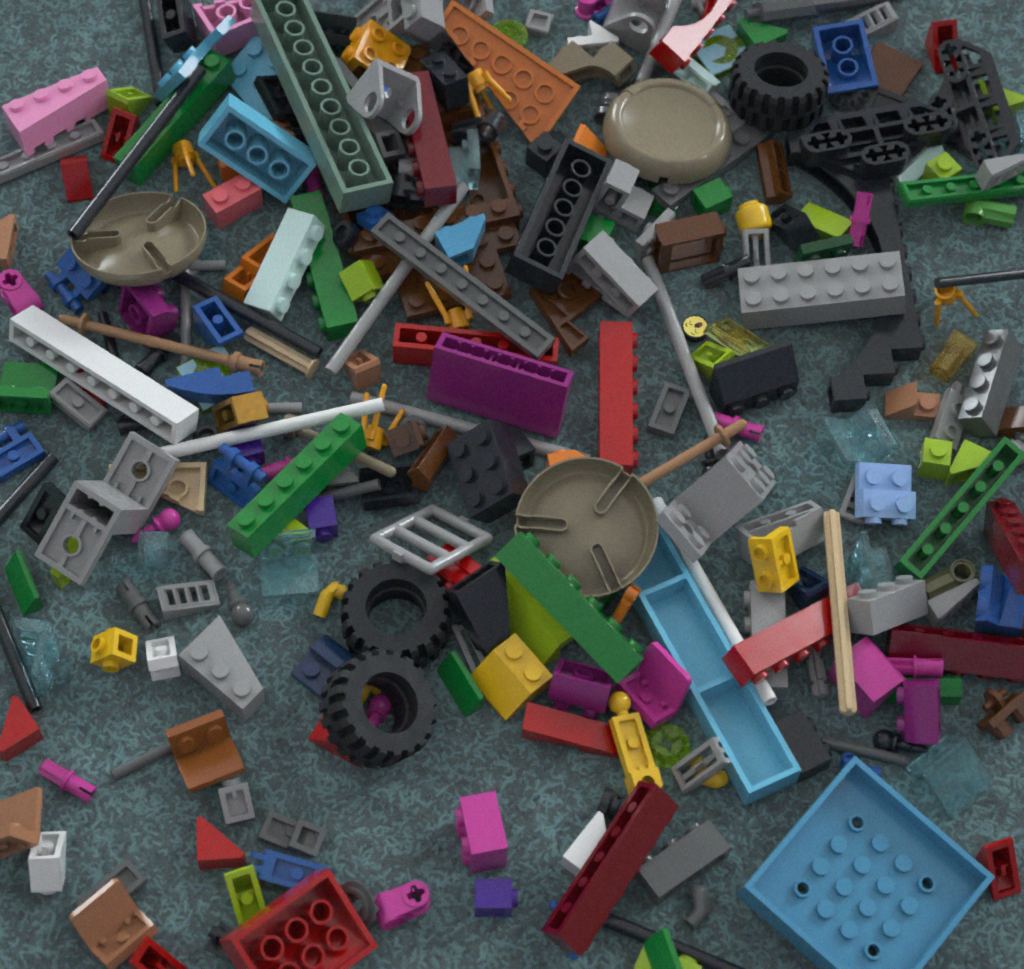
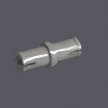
(203, 555)

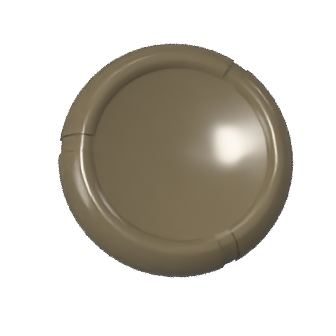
(668, 130)
(141, 239)
(592, 522)

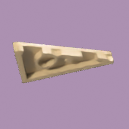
(186, 486)

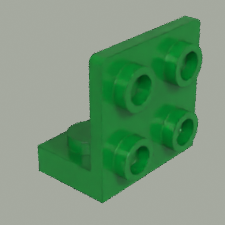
(27, 388)

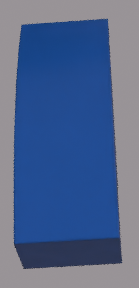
(210, 386)

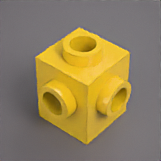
(114, 649)

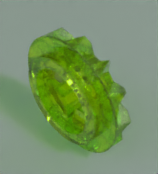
(513, 29)
(678, 750)

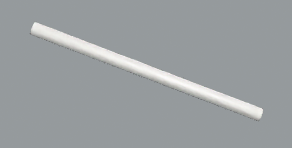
(273, 428)
(717, 608)

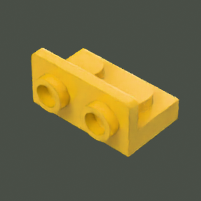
(774, 561)

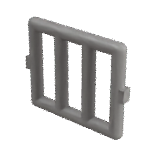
(444, 558)

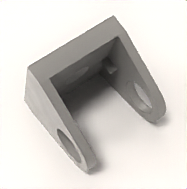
(647, 15)
(394, 104)

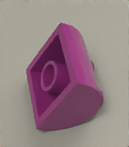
(147, 311)
(580, 687)
(921, 710)

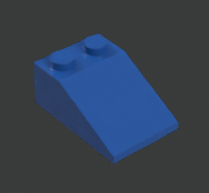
(846, 56)

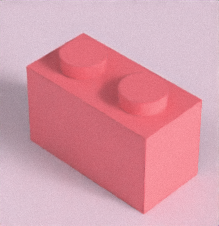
(232, 201)

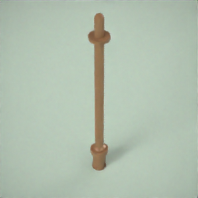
(235, 362)
(721, 436)

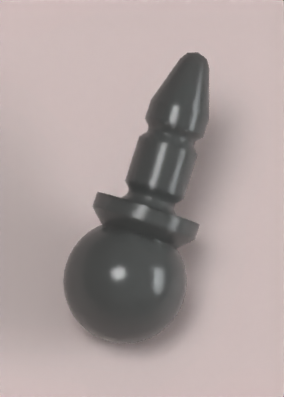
(241, 612)

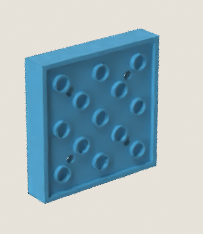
(865, 879)

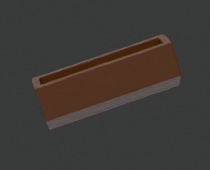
(773, 172)
(431, 459)

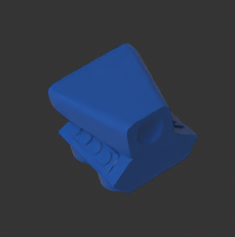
(998, 604)

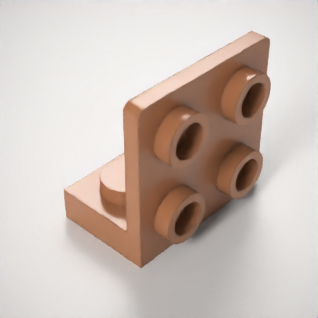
(20, 822)

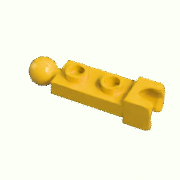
(632, 743)

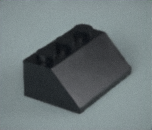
(754, 379)

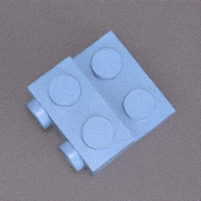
(884, 493)

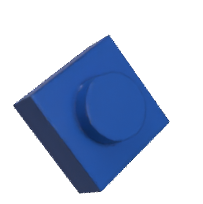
(371, 216)

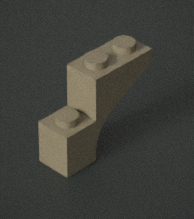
(609, 63)

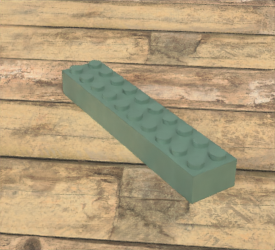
(319, 101)

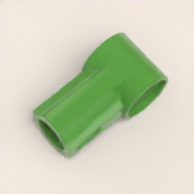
(989, 212)

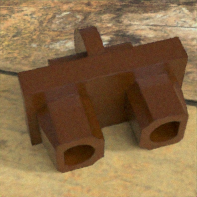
(995, 720)

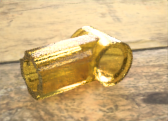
(953, 355)

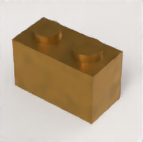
(240, 411)

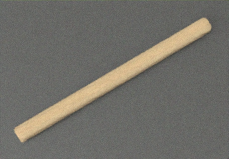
(839, 613)

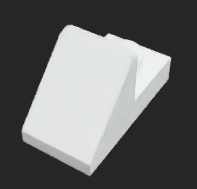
(596, 38)
(162, 658)

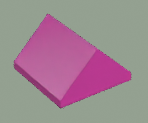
(873, 677)

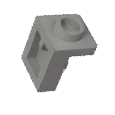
(235, 800)

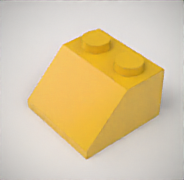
(511, 677)

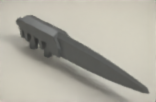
(785, 10)

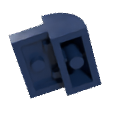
(319, 663)

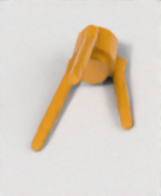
(478, 83)
(185, 157)
(948, 296)
(454, 317)
(373, 434)

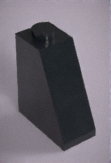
(483, 606)

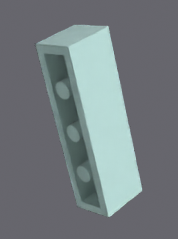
(285, 264)

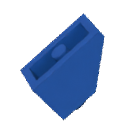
(215, 322)

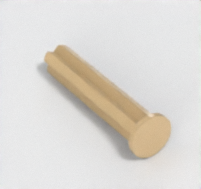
(281, 351)

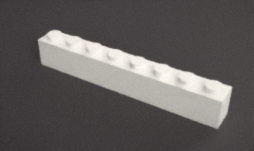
(104, 374)

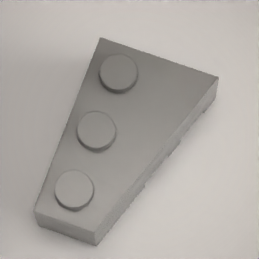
(613, 274)
(804, 523)
(223, 670)

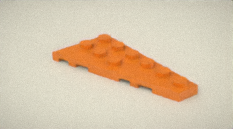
(536, 88)

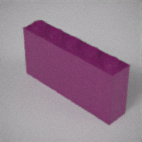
(499, 385)

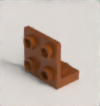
(204, 751)

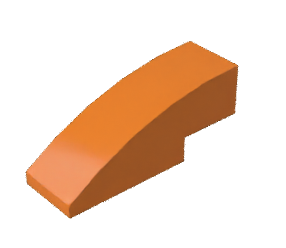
(240, 280)

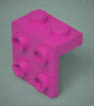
(657, 686)

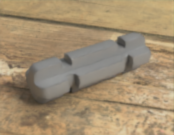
(817, 675)

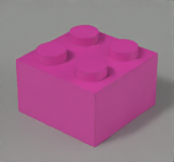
(482, 831)

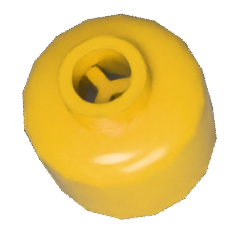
(753, 216)

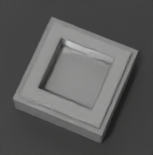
(539, 23)

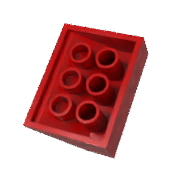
(302, 930)

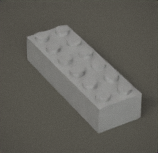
(822, 290)

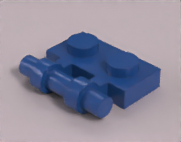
(84, 284)
(18, 453)
(231, 482)

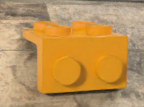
(374, 42)

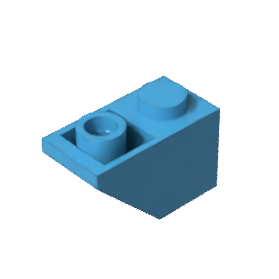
(462, 239)

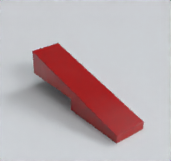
(568, 729)

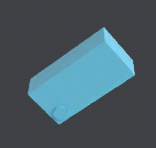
(257, 148)

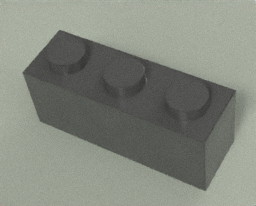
(682, 861)

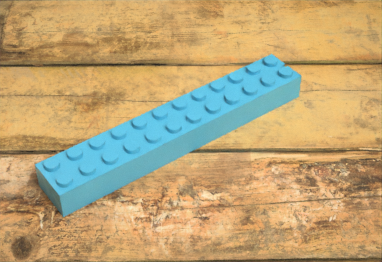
(736, 715)

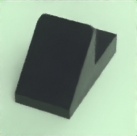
(42, 511)

